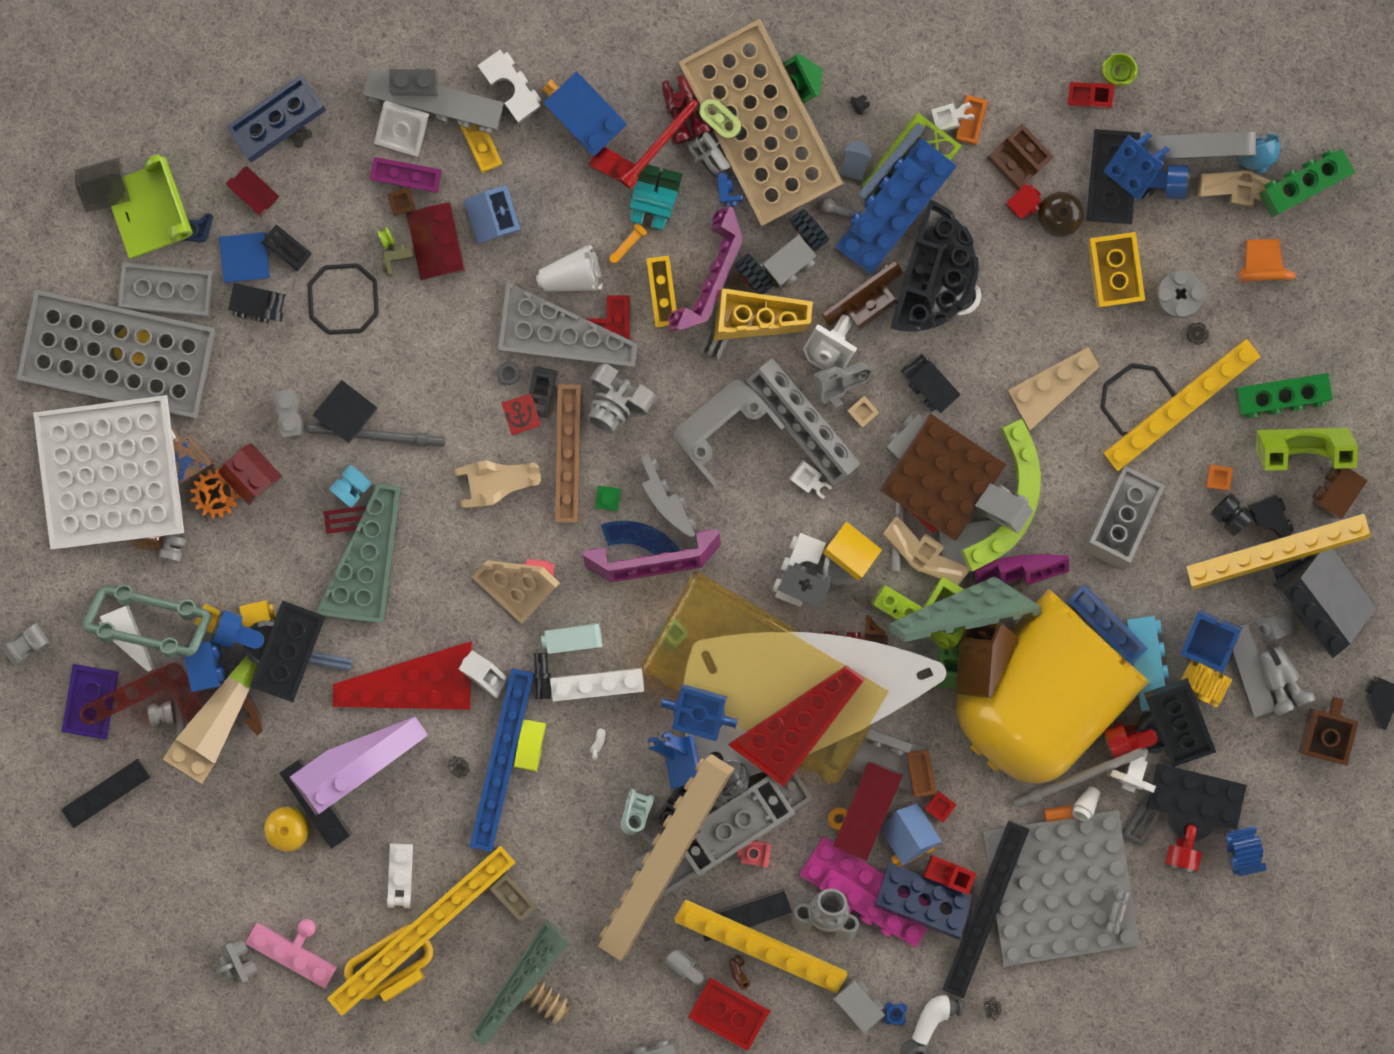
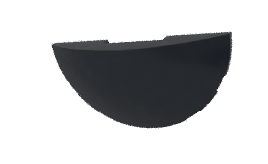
(938, 273)

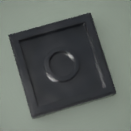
(345, 412)

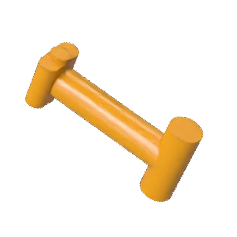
(627, 244)

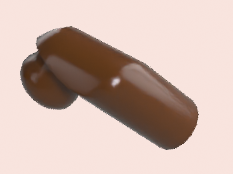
(738, 975)

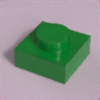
(607, 498)

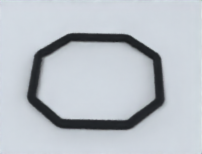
(343, 331)
(1119, 374)

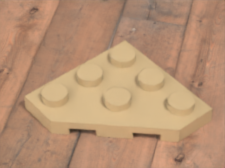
(516, 586)

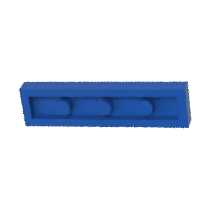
(1108, 624)

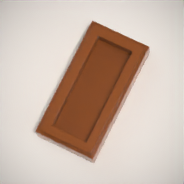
(920, 773)

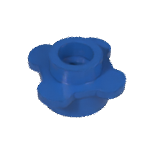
(890, 1018)

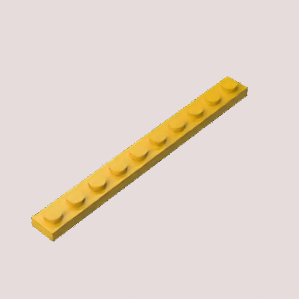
(421, 930)

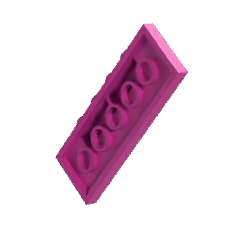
(860, 884)

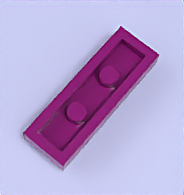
(405, 174)

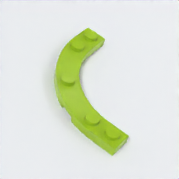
(1029, 485)

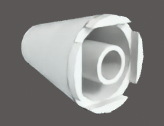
(572, 273)

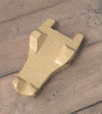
(494, 481)

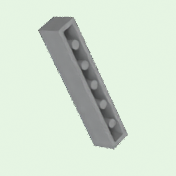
(449, 103)

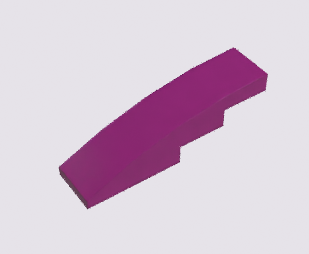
(1027, 567)

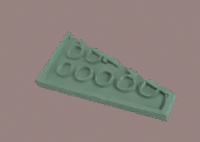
(364, 571)
(534, 963)

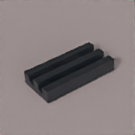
(276, 228)

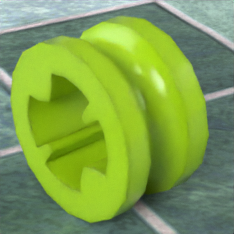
(386, 238)

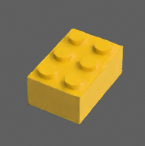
(1116, 270)

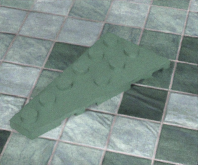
(970, 608)

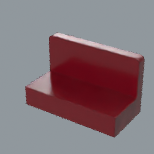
(253, 191)

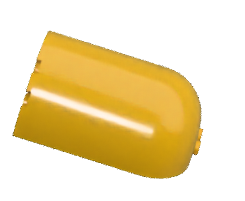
(1051, 698)

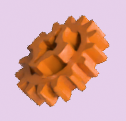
(206, 488)

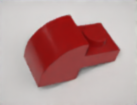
(1091, 95)
(610, 163)
(949, 874)

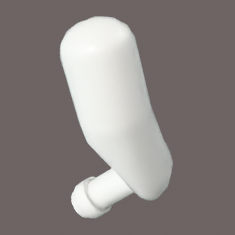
(596, 747)

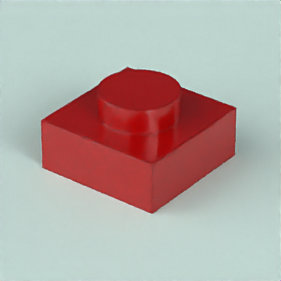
(940, 806)

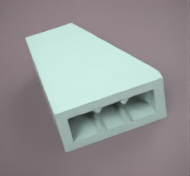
(572, 638)

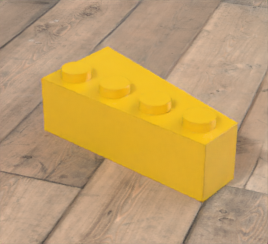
(754, 315)

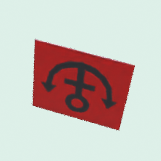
(521, 414)

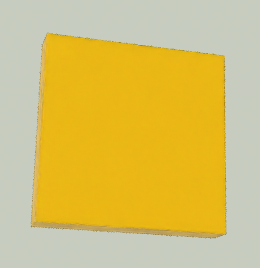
(852, 551)

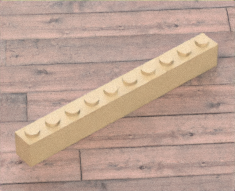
(665, 857)

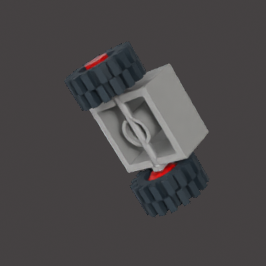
(789, 260)

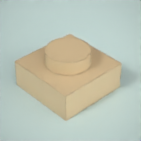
(863, 411)

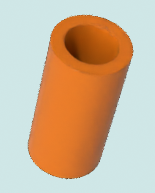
(1058, 813)

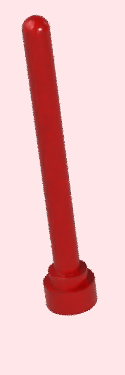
(629, 177)

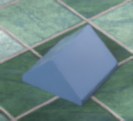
(909, 833)

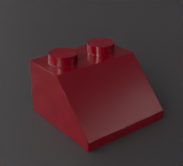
(249, 473)

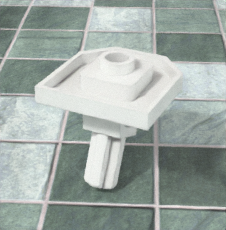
(829, 347)
(1133, 775)

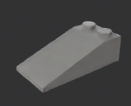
(1123, 519)

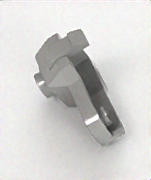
(834, 381)

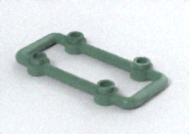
(124, 596)

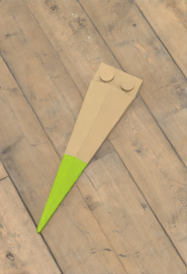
(203, 738)

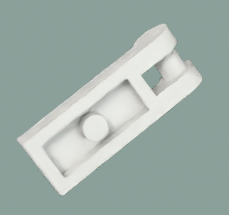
(400, 874)

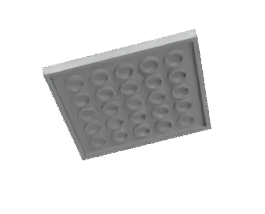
(1064, 890)

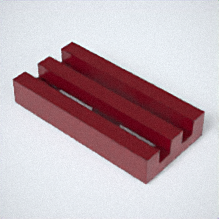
(341, 520)

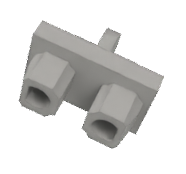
(240, 971)

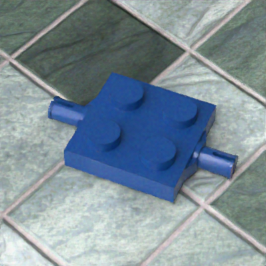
(699, 712)

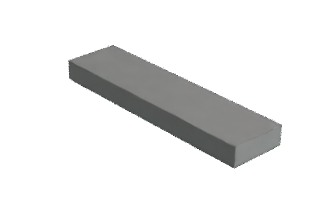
(1252, 674)

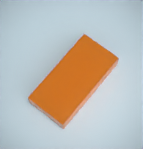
(970, 129)

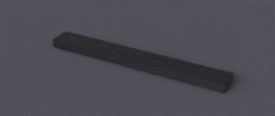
(986, 909)

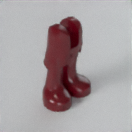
(675, 102)

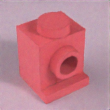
(761, 859)

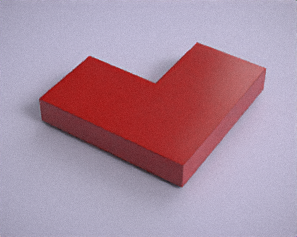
(617, 315)

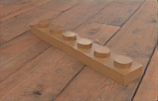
(567, 453)

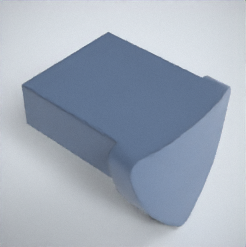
(856, 160)

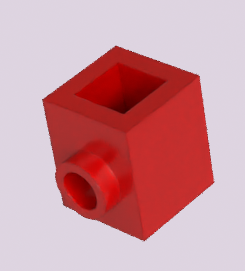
(1024, 202)

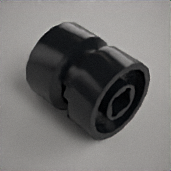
(1232, 514)

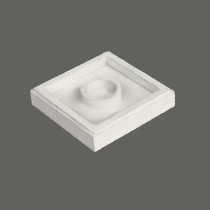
(401, 128)

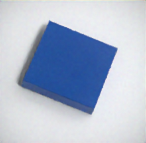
(244, 257)

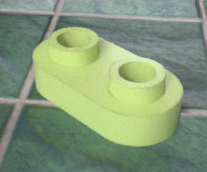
(720, 119)

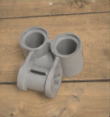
(24, 644)

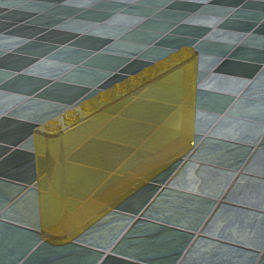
(755, 660)

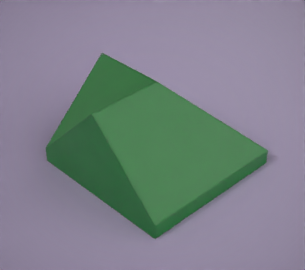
(805, 77)

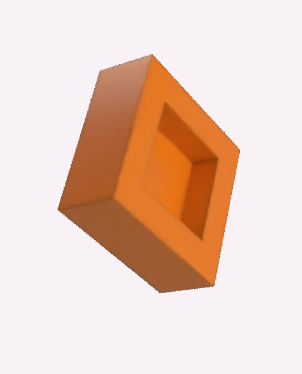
(1219, 477)

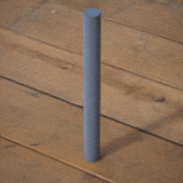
(892, 159)

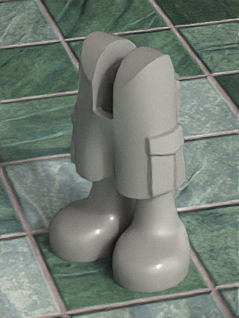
(1283, 674)

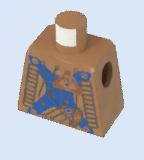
(189, 458)

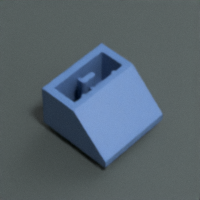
(492, 214)

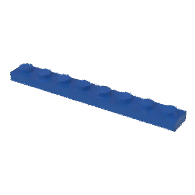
(501, 759)

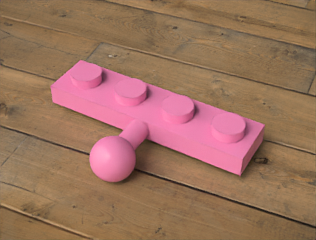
(291, 953)

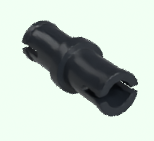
(541, 675)

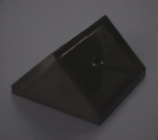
(102, 185)

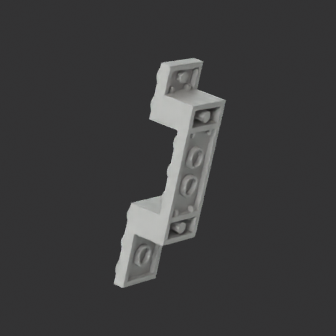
(738, 825)

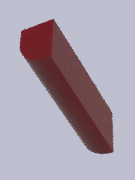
(868, 810)

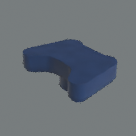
(200, 228)

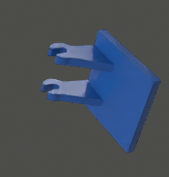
(1135, 166)
(679, 756)

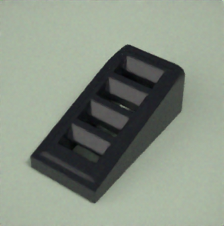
(545, 372)

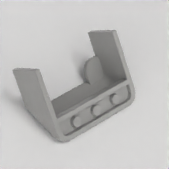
(713, 414)

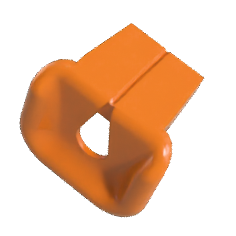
(1264, 262)

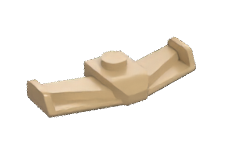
(1240, 185)
(924, 554)

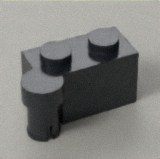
(256, 302)
(930, 383)

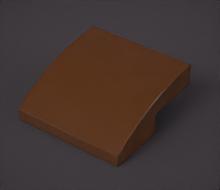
(1030, 159)

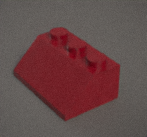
(435, 241)

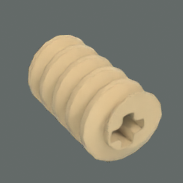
(547, 1002)

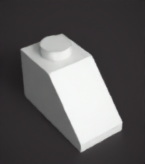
(484, 674)

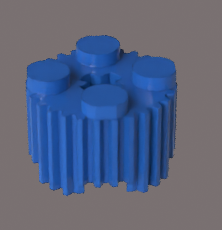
(1246, 851)

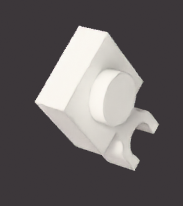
(948, 116)
(808, 478)

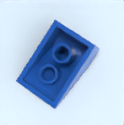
(584, 113)

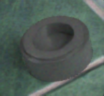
(508, 373)

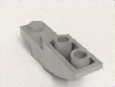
(670, 507)

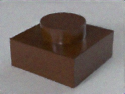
(401, 201)

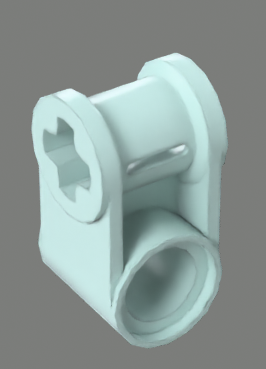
(638, 808)

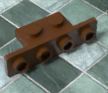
(867, 300)

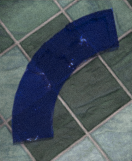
(638, 534)

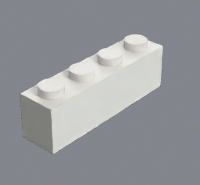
(597, 684)

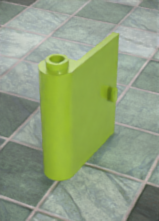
(154, 212)

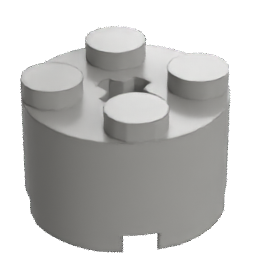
(1166, 294)

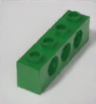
(1338, 169)
(1318, 384)

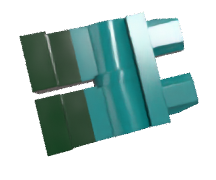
(652, 202)

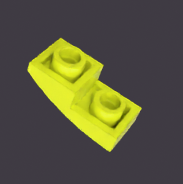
(530, 745)

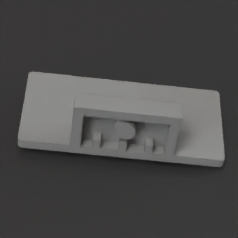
(886, 751)

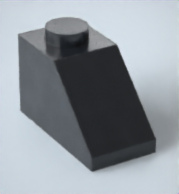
(1380, 700)

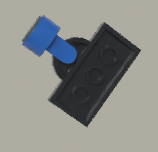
(1110, 201)
(277, 646)

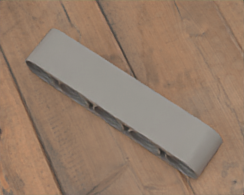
(1204, 145)

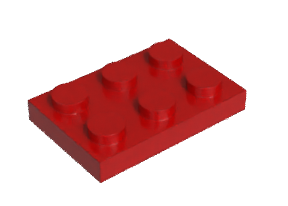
(729, 1013)

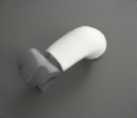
(934, 1012)

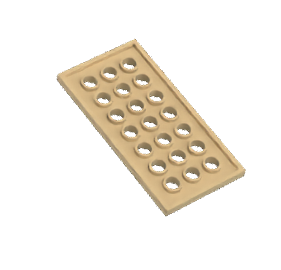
(796, 116)

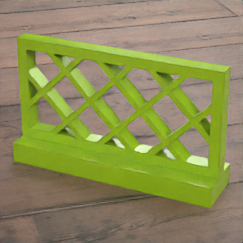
(911, 124)

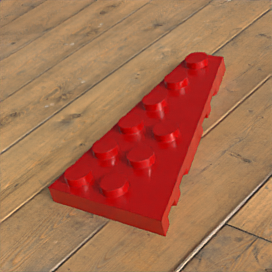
(417, 684)
(790, 733)

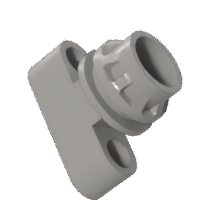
(611, 409)
(828, 913)

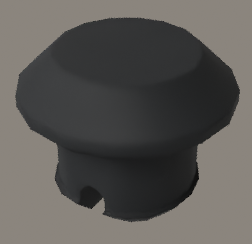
(859, 105)

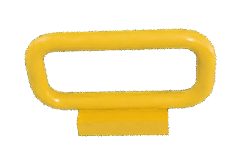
(400, 981)

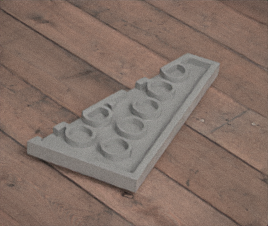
(548, 330)

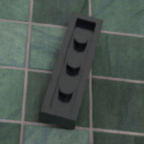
(105, 793)

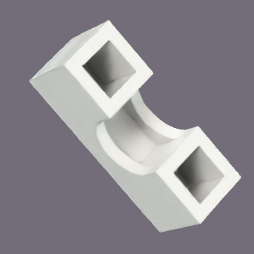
(499, 68)
(804, 549)

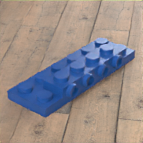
(895, 205)

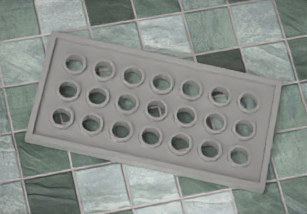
(112, 316)

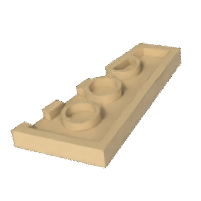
(1047, 389)

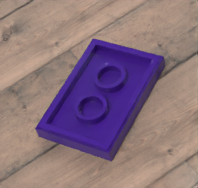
(86, 685)

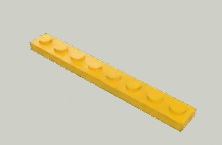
(1181, 404)
(1278, 551)
(760, 946)

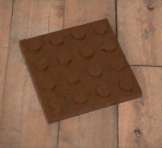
(942, 477)

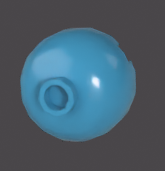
(1267, 154)

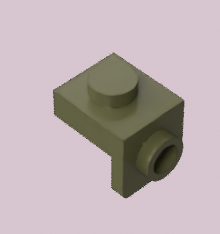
(400, 252)

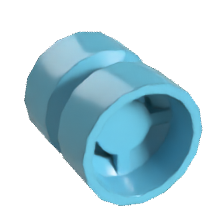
(350, 485)

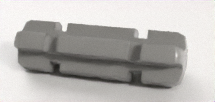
(1118, 911)

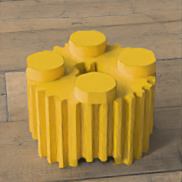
(1206, 683)

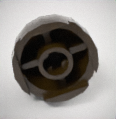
(1060, 214)

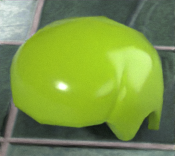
(1127, 71)

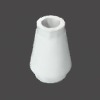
(1086, 804)

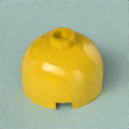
(286, 829)

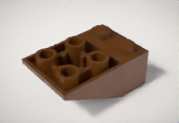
(983, 659)

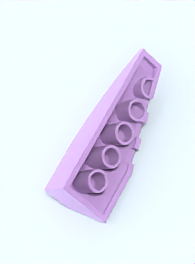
(352, 763)

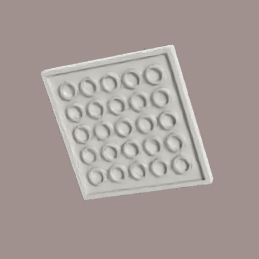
(108, 472)

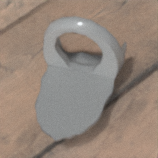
(836, 574)

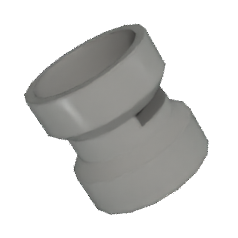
(172, 552)
(161, 713)

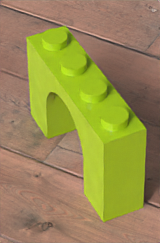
(1276, 445)

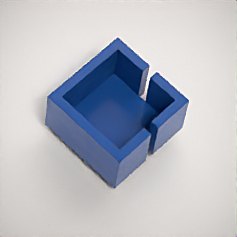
(1211, 640)
(204, 667)

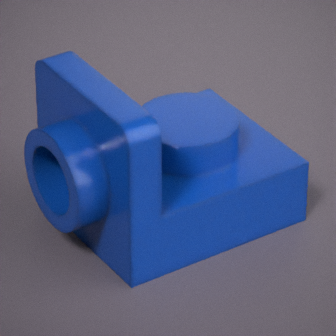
(724, 189)

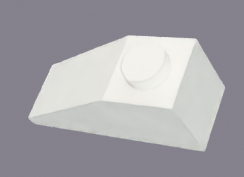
(124, 621)

